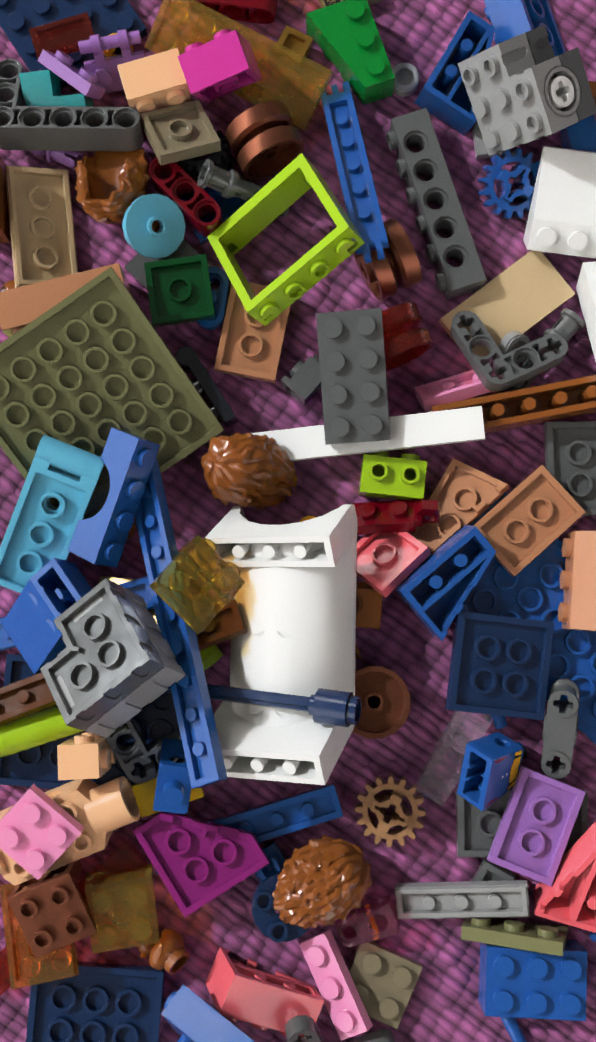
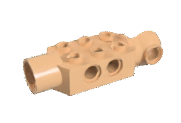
(94, 806)

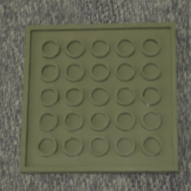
(92, 369)

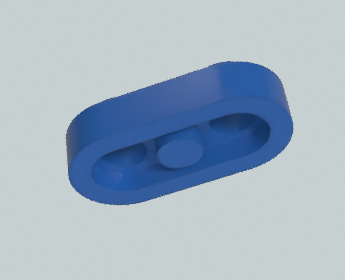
(220, 299)

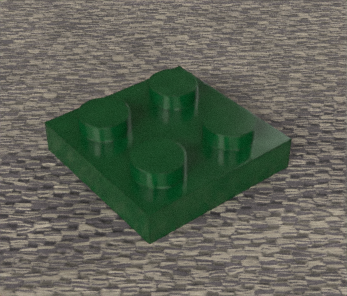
(179, 290)

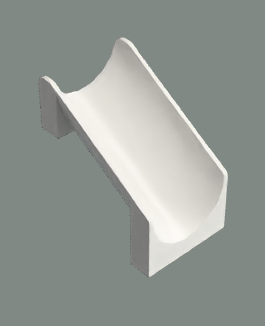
(297, 640)

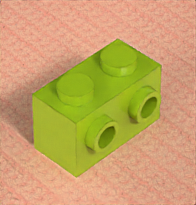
(392, 476)

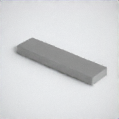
(462, 899)

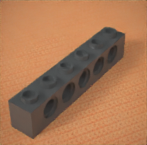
(418, 131)

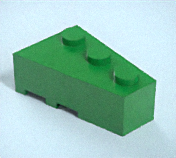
(354, 46)

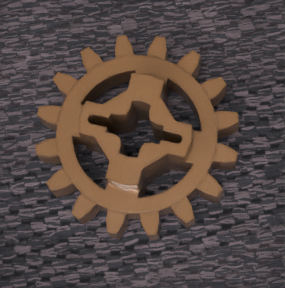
(401, 816)

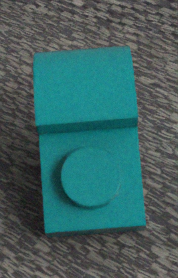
(44, 89)

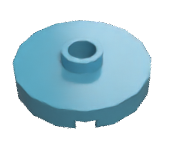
(139, 231)

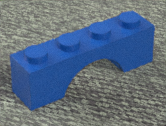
(129, 467)

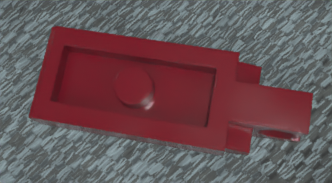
(395, 515)

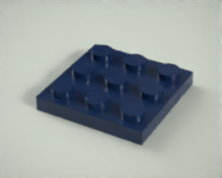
(499, 665)

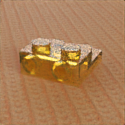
(198, 583)

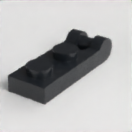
(205, 385)

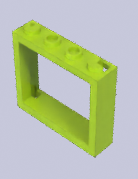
(263, 210)

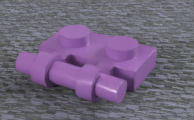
(106, 67)

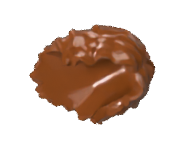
(111, 183)
(248, 470)
(322, 883)

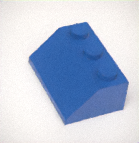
(520, 16)

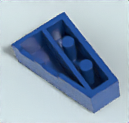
(444, 91)
(445, 579)

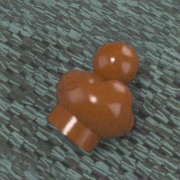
(168, 953)

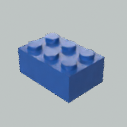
(533, 983)

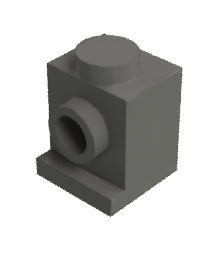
(304, 380)

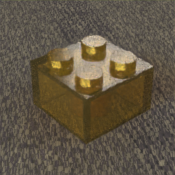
(123, 908)

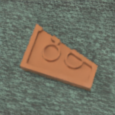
(462, 498)

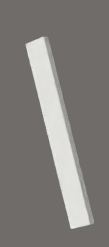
(405, 430)

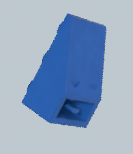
(40, 602)

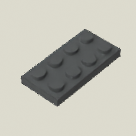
(353, 376)
(477, 829)

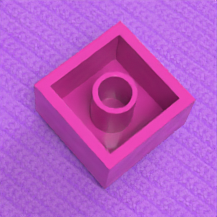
(219, 65)

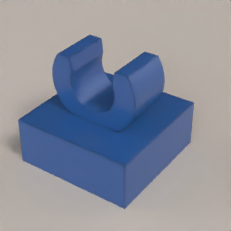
(276, 861)

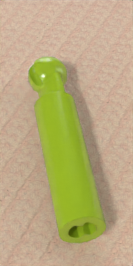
(34, 731)

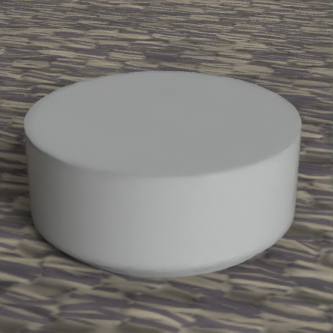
(406, 79)
(513, 341)

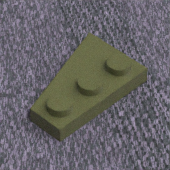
(515, 934)

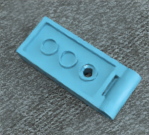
(36, 526)

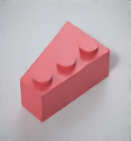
(573, 891)
(258, 996)

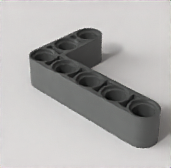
(62, 126)

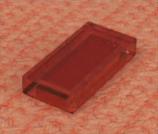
(62, 34)

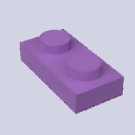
(81, 79)

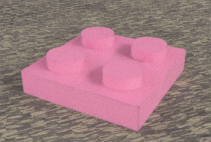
(37, 831)

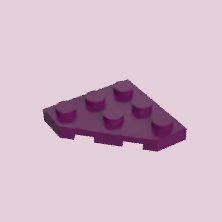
(198, 857)

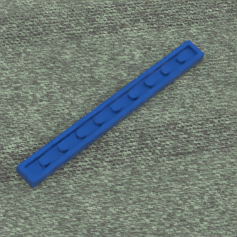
(191, 693)

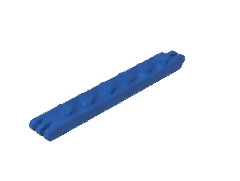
(354, 171)

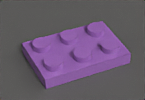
(536, 826)

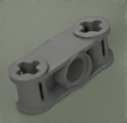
(560, 728)

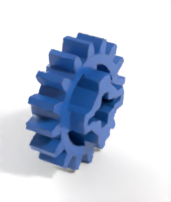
(501, 177)

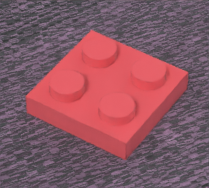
(388, 559)

